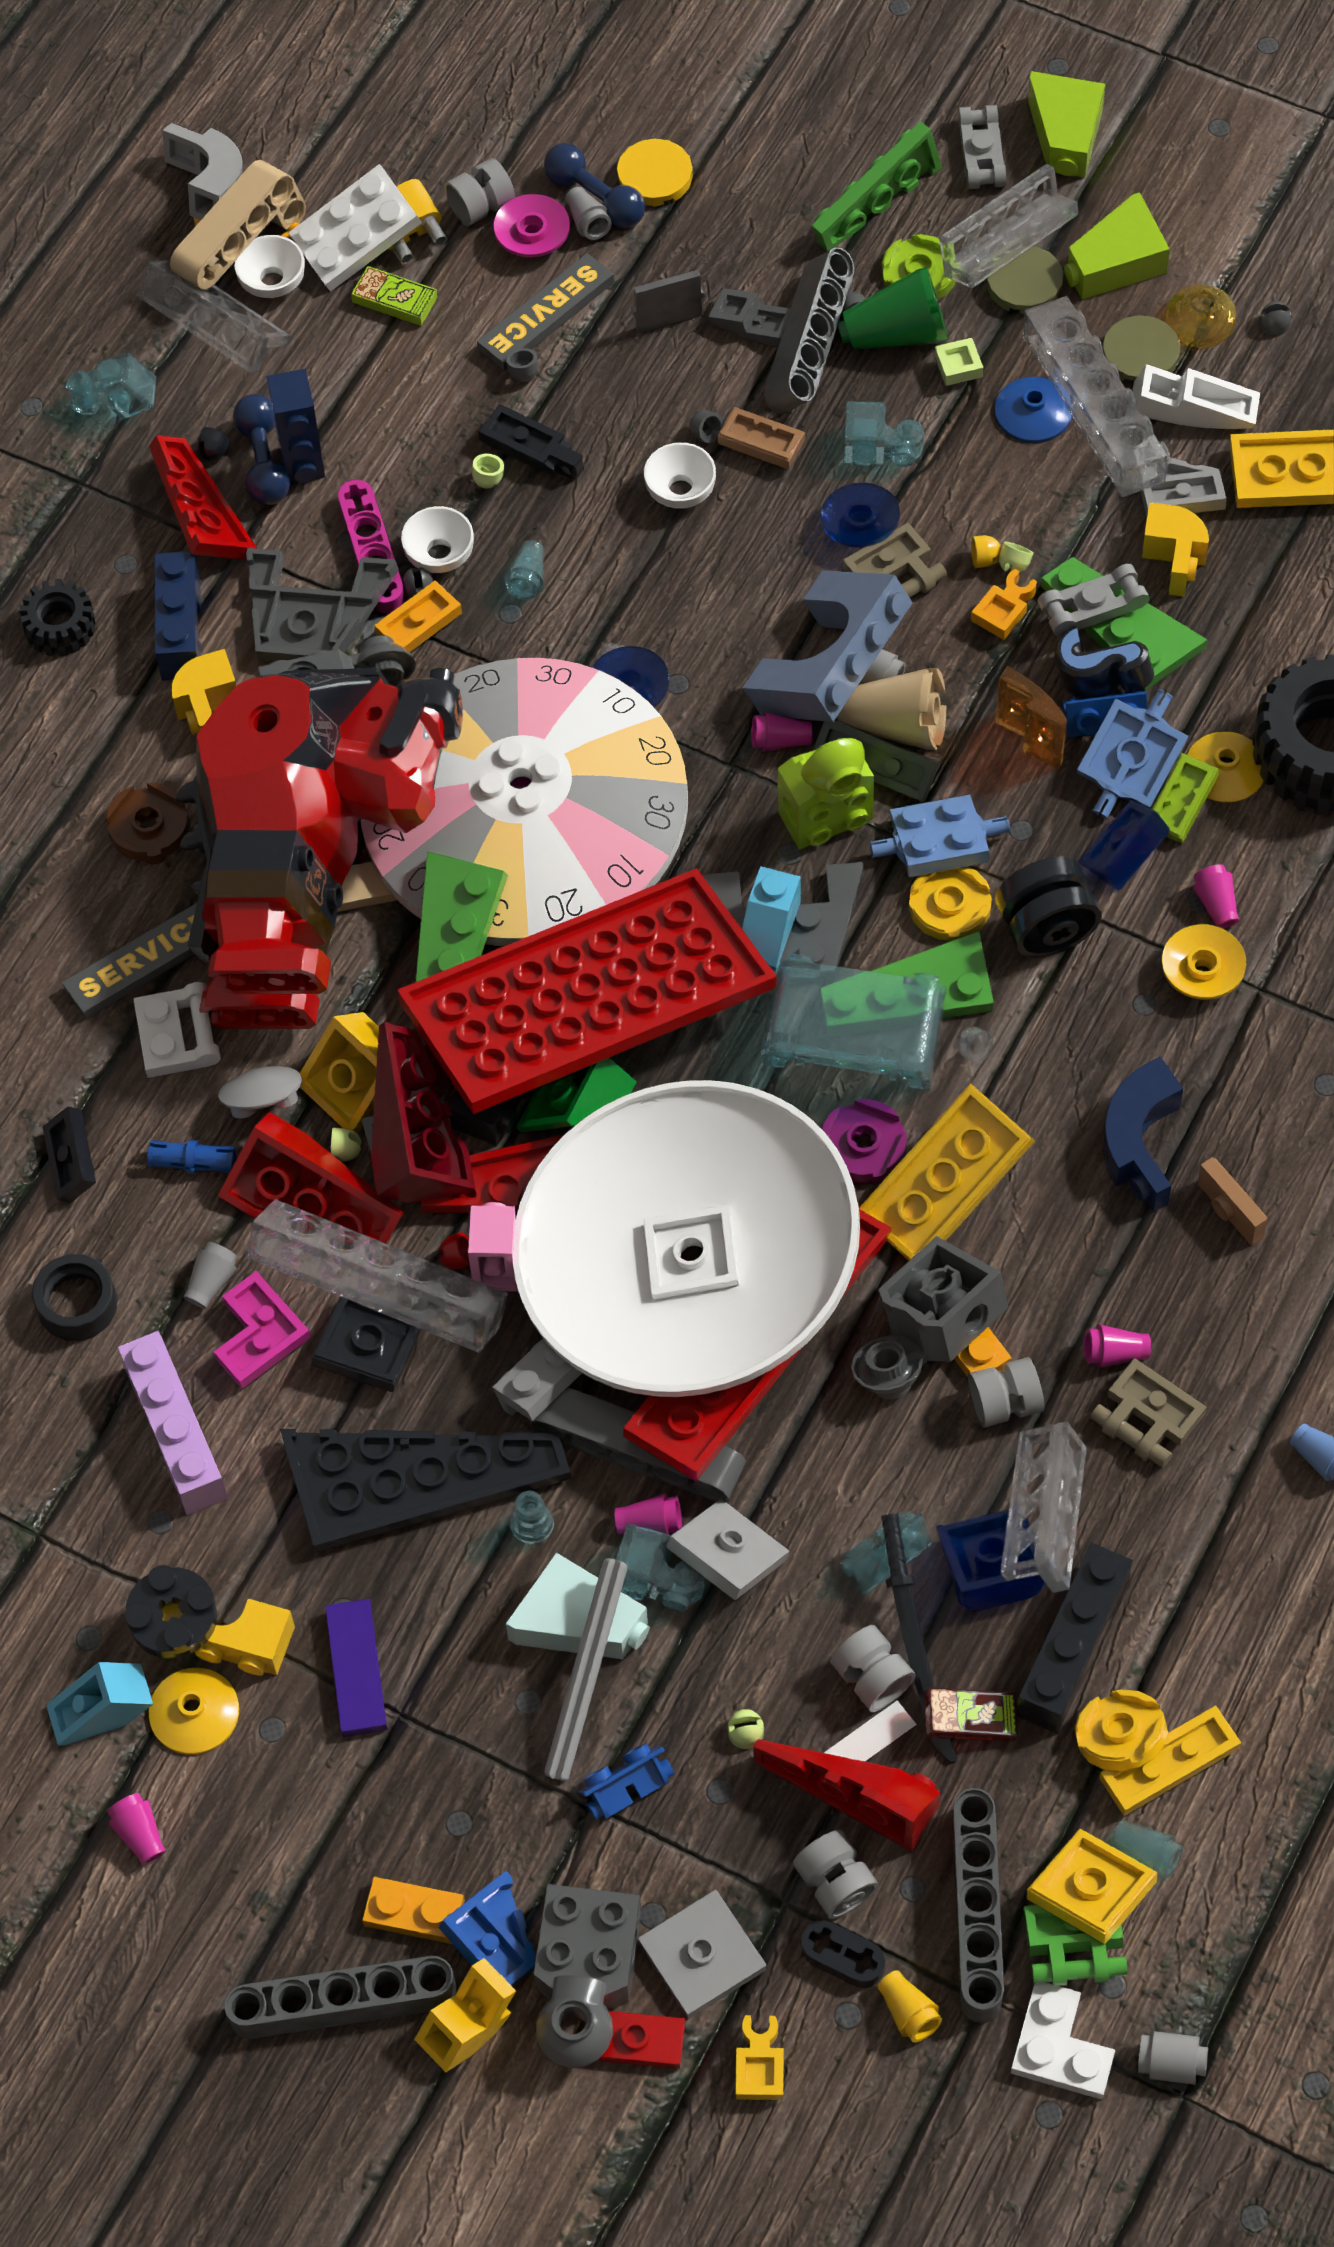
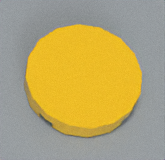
(656, 170)
(950, 903)
(1121, 1730)

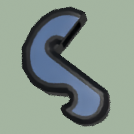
(1101, 670)

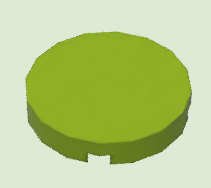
(913, 254)

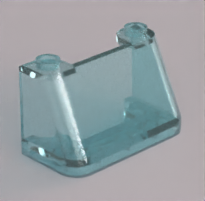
(854, 1020)

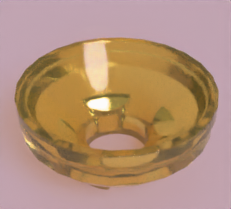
(1198, 326)

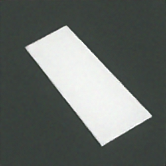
(874, 1734)

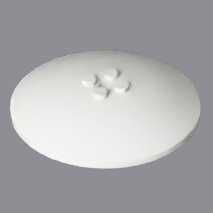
(671, 1173)

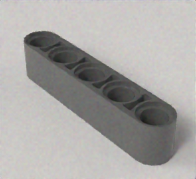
(809, 331)
(598, 1430)
(971, 1925)
(319, 1987)

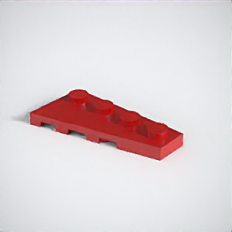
(198, 504)
(497, 1176)

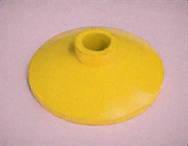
(1236, 779)
(1205, 947)
(195, 1730)

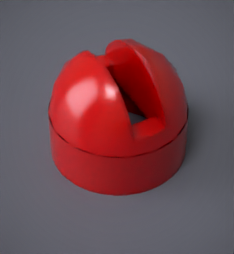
(455, 1251)

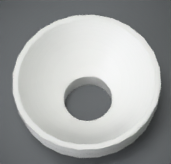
(266, 256)
(680, 463)
(437, 527)

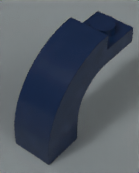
(1138, 1103)

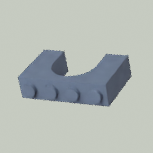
(819, 687)

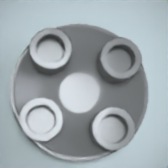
(260, 1089)

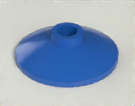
(1029, 420)

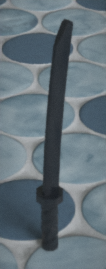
(901, 1585)

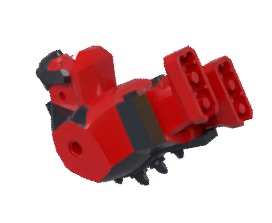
(277, 811)

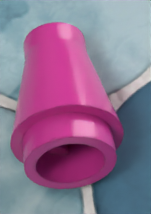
(779, 732)
(1217, 894)
(1115, 1346)
(655, 1513)
(137, 1827)

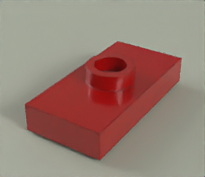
(645, 2040)

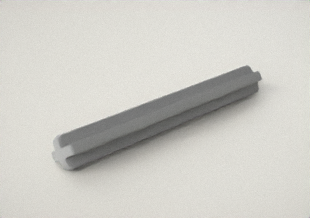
(585, 1669)

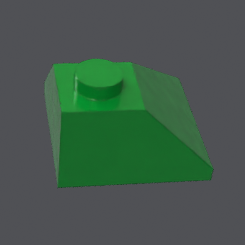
(575, 1096)

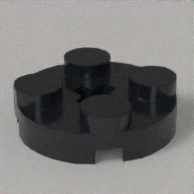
(178, 1635)

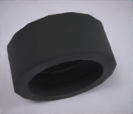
(64, 1269)

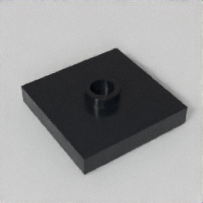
(365, 1345)

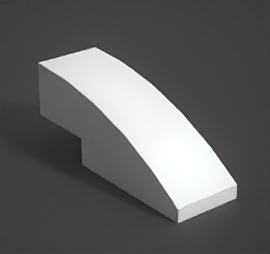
(1194, 399)

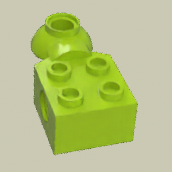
(826, 792)

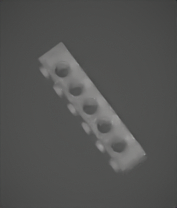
(1096, 396)
(376, 1275)

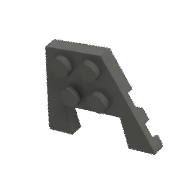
(305, 620)
(818, 927)

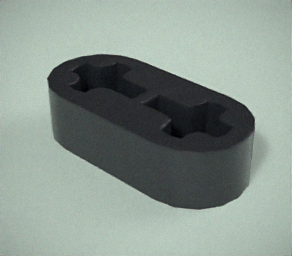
(837, 1963)

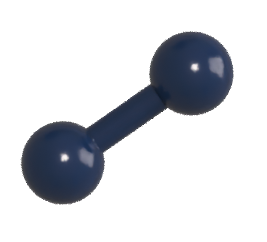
(567, 166)
(266, 480)

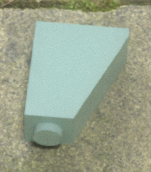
(558, 1608)

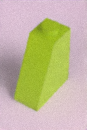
(1066, 119)
(1118, 251)

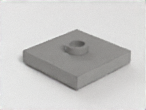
(727, 1549)
(702, 1954)

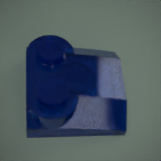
(975, 1561)

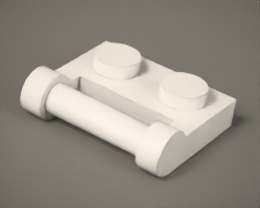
(163, 1036)

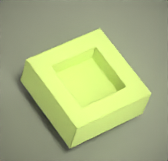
(958, 361)

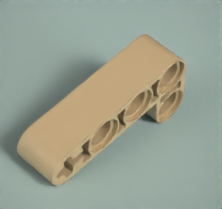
(235, 221)

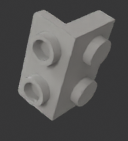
(534, 1381)

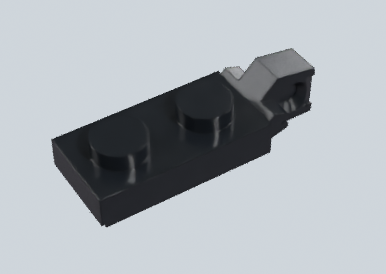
(530, 442)

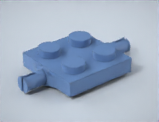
(1132, 754)
(939, 836)

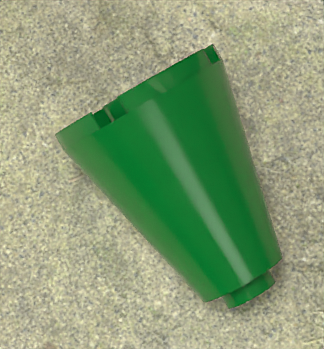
(896, 315)

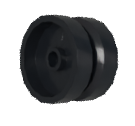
(1048, 907)

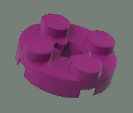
(886, 1132)

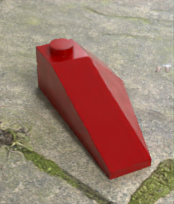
(297, 1170)
(870, 1793)

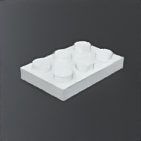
(355, 227)

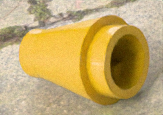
(910, 2008)

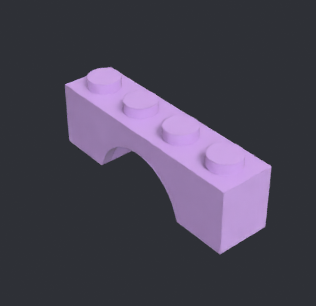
(173, 1422)

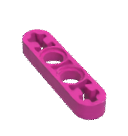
(373, 545)

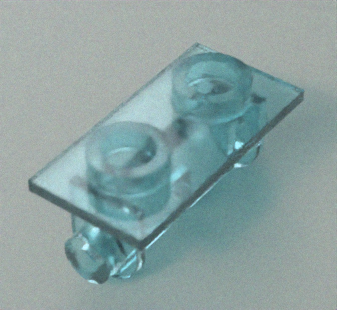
(870, 1561)

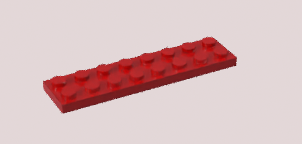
(695, 1428)

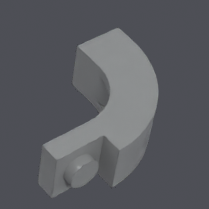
(207, 155)

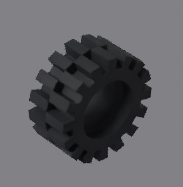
(52, 599)

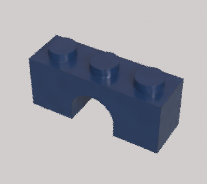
(296, 426)
(176, 611)

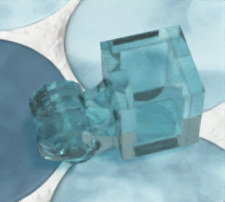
(118, 383)
(872, 441)
(649, 1570)

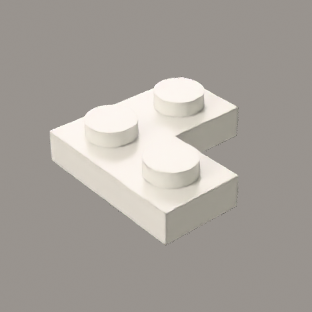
(1048, 2051)

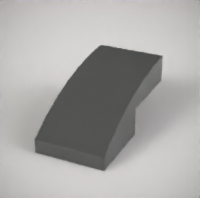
(746, 317)

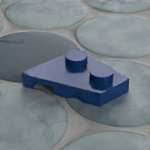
(492, 1930)

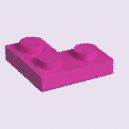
(268, 1334)

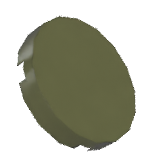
(1027, 281)
(1140, 342)

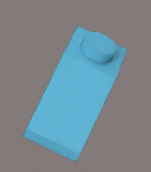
(772, 912)
(99, 1702)

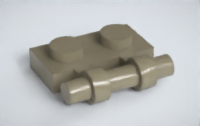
(896, 555)
(1155, 1402)

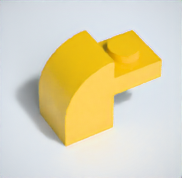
(1176, 537)
(201, 687)
(468, 2018)

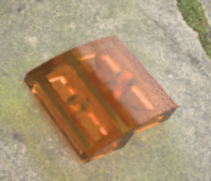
(1032, 714)

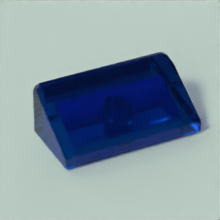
(1125, 844)

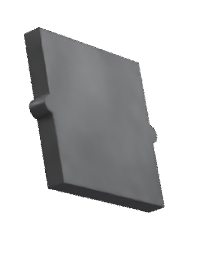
(668, 301)

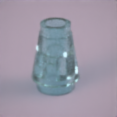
(526, 572)
(531, 1518)
(1148, 1847)

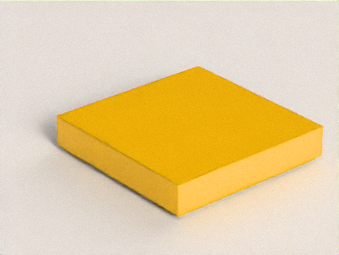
(1092, 1886)

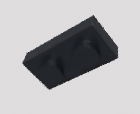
(69, 1154)

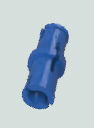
(191, 1156)

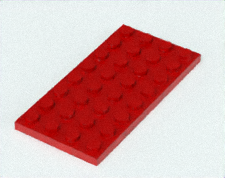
(585, 990)

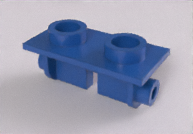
(1087, 715)
(640, 1770)

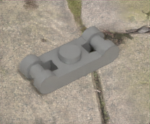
(982, 147)
(1094, 600)

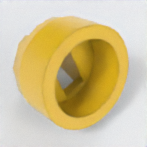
(984, 551)

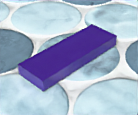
(356, 1667)

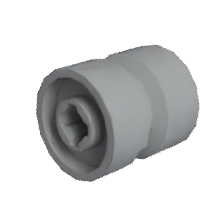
(476, 193)
(1006, 1392)
(868, 1663)
(827, 1860)

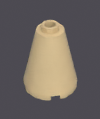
(900, 709)

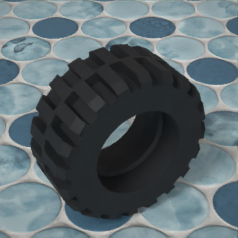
(1284, 755)

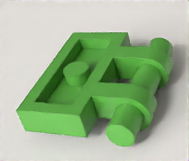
(1055, 1937)

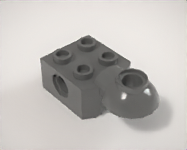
(376, 652)
(932, 1315)
(584, 1968)

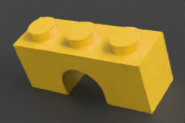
(253, 1641)

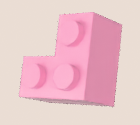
(492, 1245)

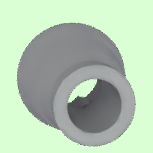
(588, 214)
(210, 1272)

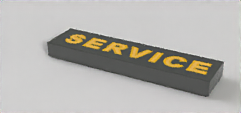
(546, 310)
(132, 965)

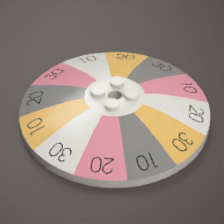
(589, 825)

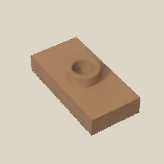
(761, 438)
(1232, 1201)

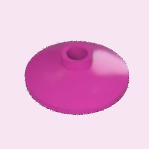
(531, 225)

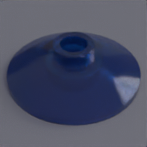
(856, 504)
(637, 669)

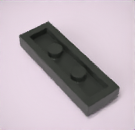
(889, 763)

